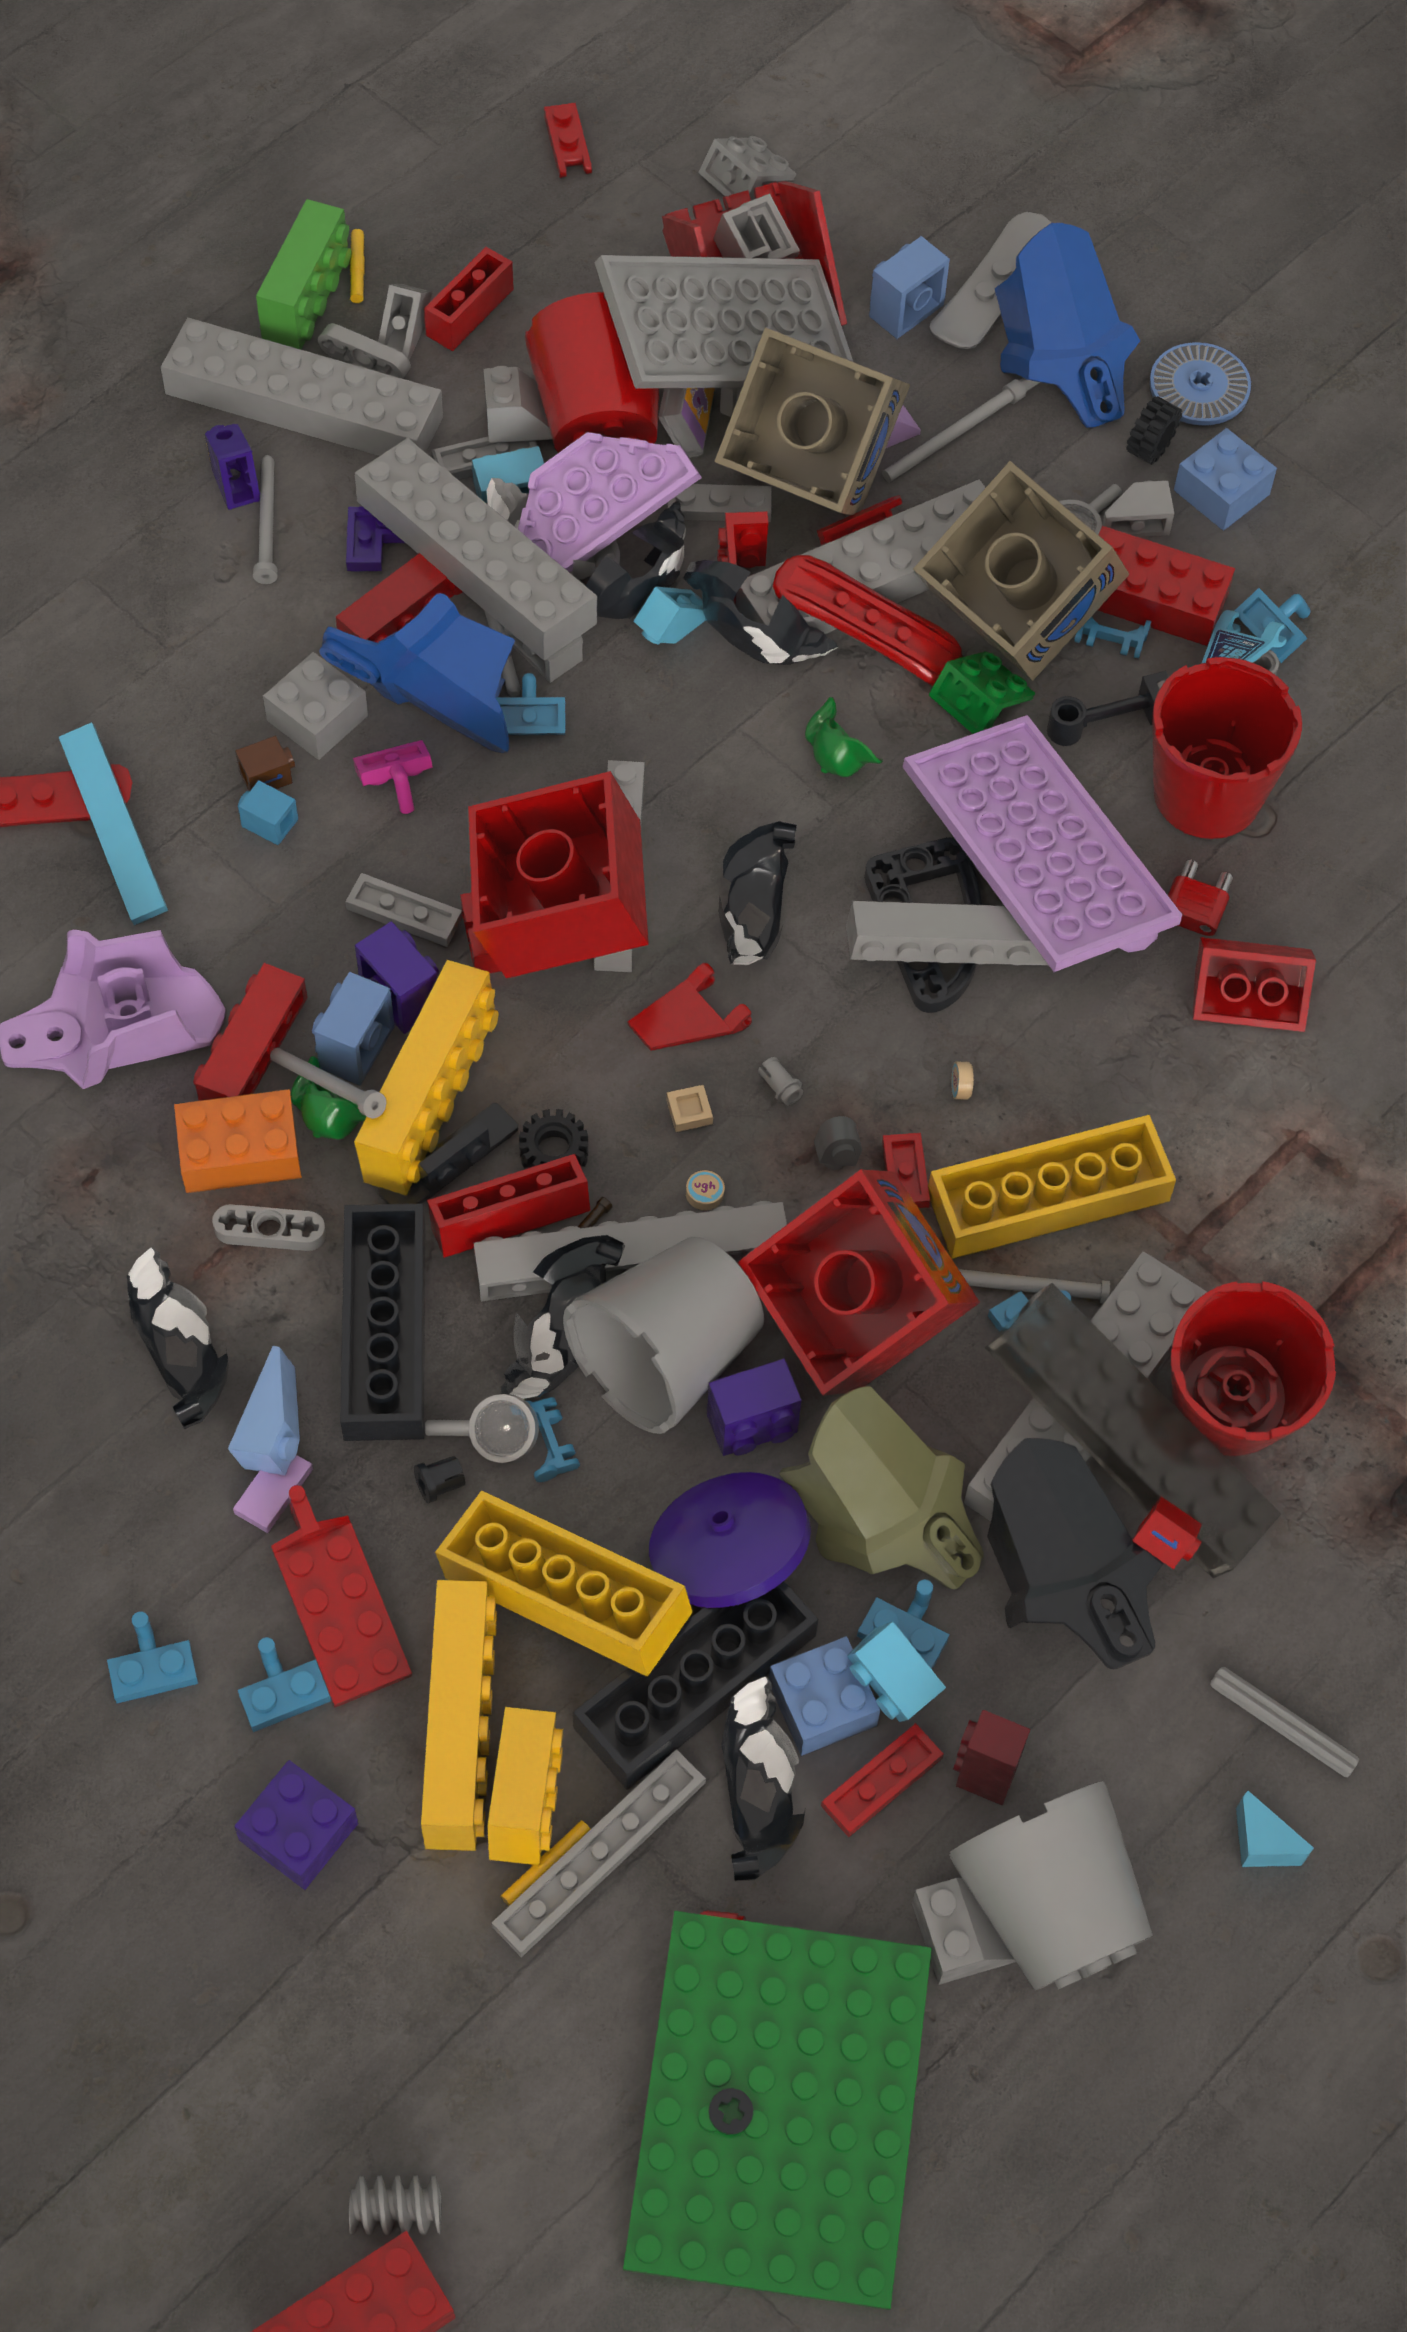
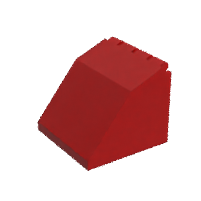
(798, 206)

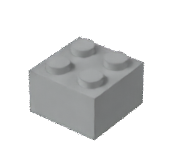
(315, 705)

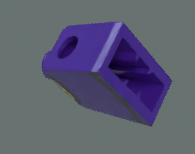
(228, 451)

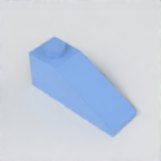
(270, 1424)

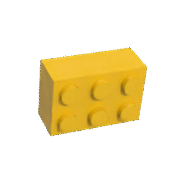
(524, 1786)

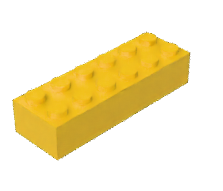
(427, 1077)
(1050, 1186)
(566, 1582)
(456, 1719)

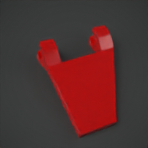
(685, 1015)

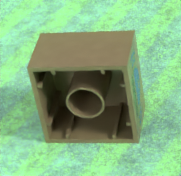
(811, 423)
(1021, 570)

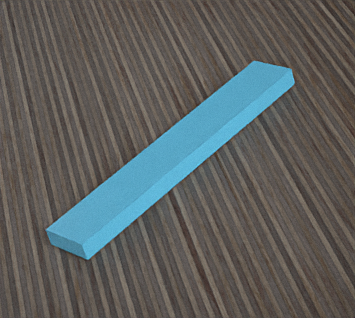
(113, 824)

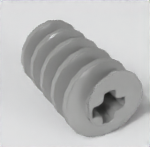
(395, 2205)

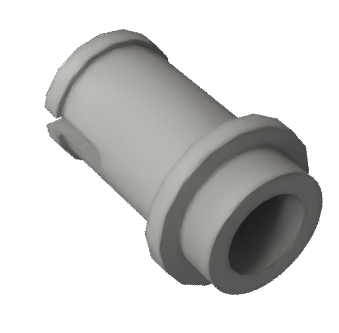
(786, 1088)

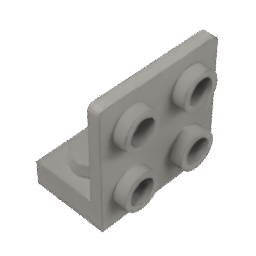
(743, 165)

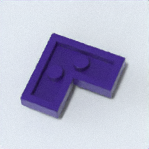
(366, 540)

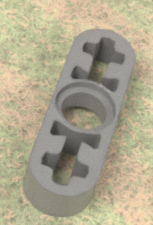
(351, 346)
(279, 1240)

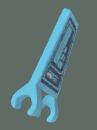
(1230, 643)

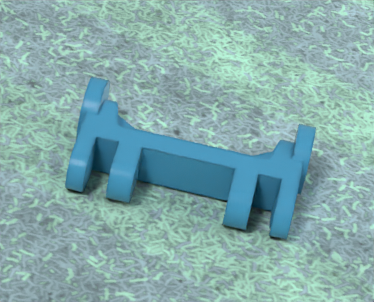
(1132, 638)
(555, 1458)

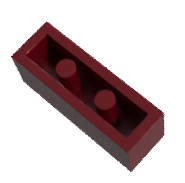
(990, 1756)

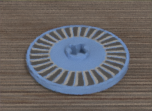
(1222, 372)

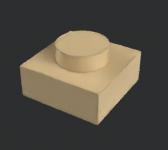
(689, 1108)

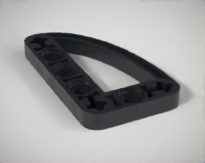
(898, 879)

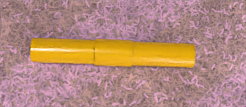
(357, 266)
(546, 1861)

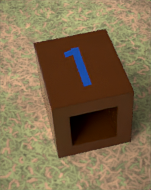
(266, 763)

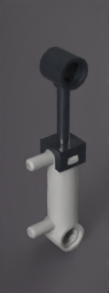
(1074, 711)

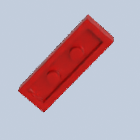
(882, 1780)

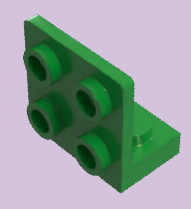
(978, 689)

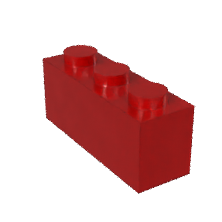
(469, 298)

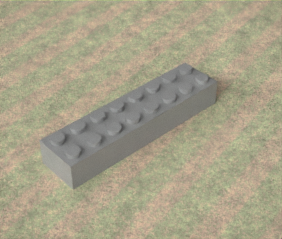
(299, 390)
(476, 549)
(876, 555)
(1140, 1322)

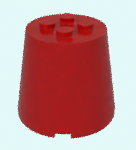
(586, 375)
(1220, 744)
(1264, 1346)

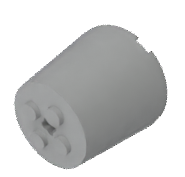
(664, 1331)
(1059, 1888)

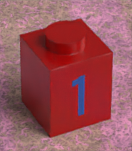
(1168, 1533)

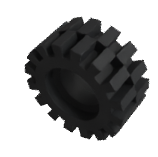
(1154, 430)
(552, 1126)

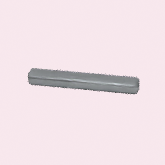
(1284, 1721)

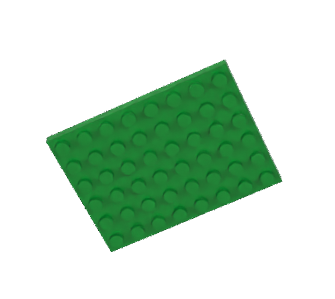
(829, 2056)

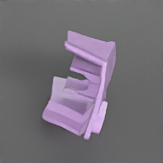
(113, 1009)

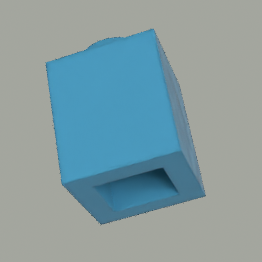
(267, 812)

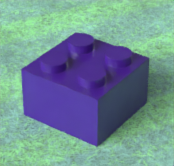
(394, 962)
(754, 1408)
(296, 1824)

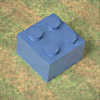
(908, 287)
(1225, 479)
(353, 1028)
(822, 1697)

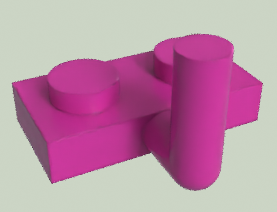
(396, 764)

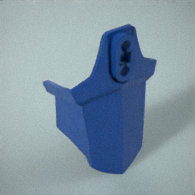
(1066, 323)
(438, 665)

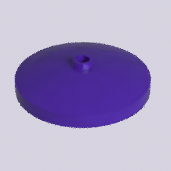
(731, 1538)

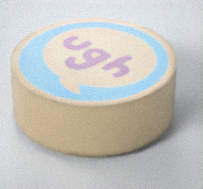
(962, 1080)
(705, 1190)

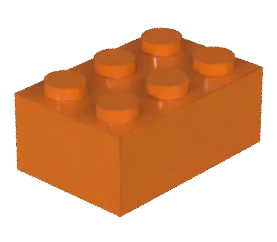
(237, 1141)

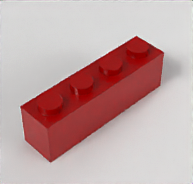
(395, 600)
(253, 1031)
(509, 1205)

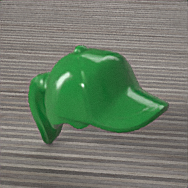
(832, 745)
(323, 1110)

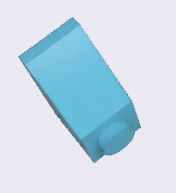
(670, 615)

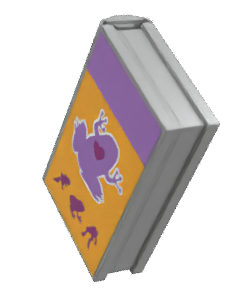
(686, 417)

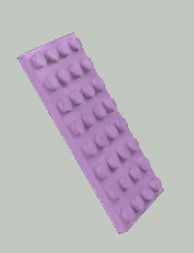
(1042, 843)

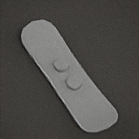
(975, 306)

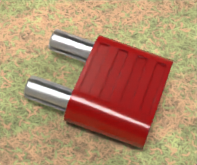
(1199, 902)

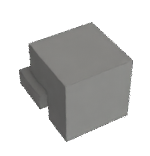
(755, 232)

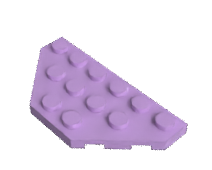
(599, 493)

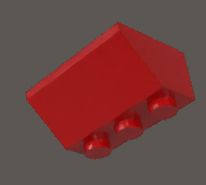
(1253, 984)

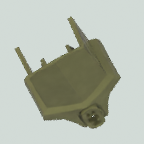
(884, 1494)

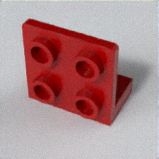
(743, 539)

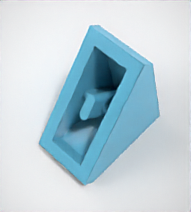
(1267, 1838)

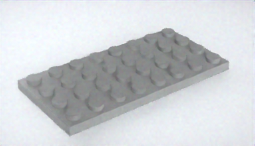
(704, 316)

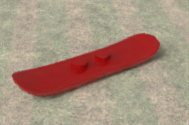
(866, 616)
(49, 797)

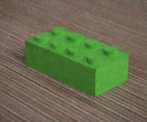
(303, 275)

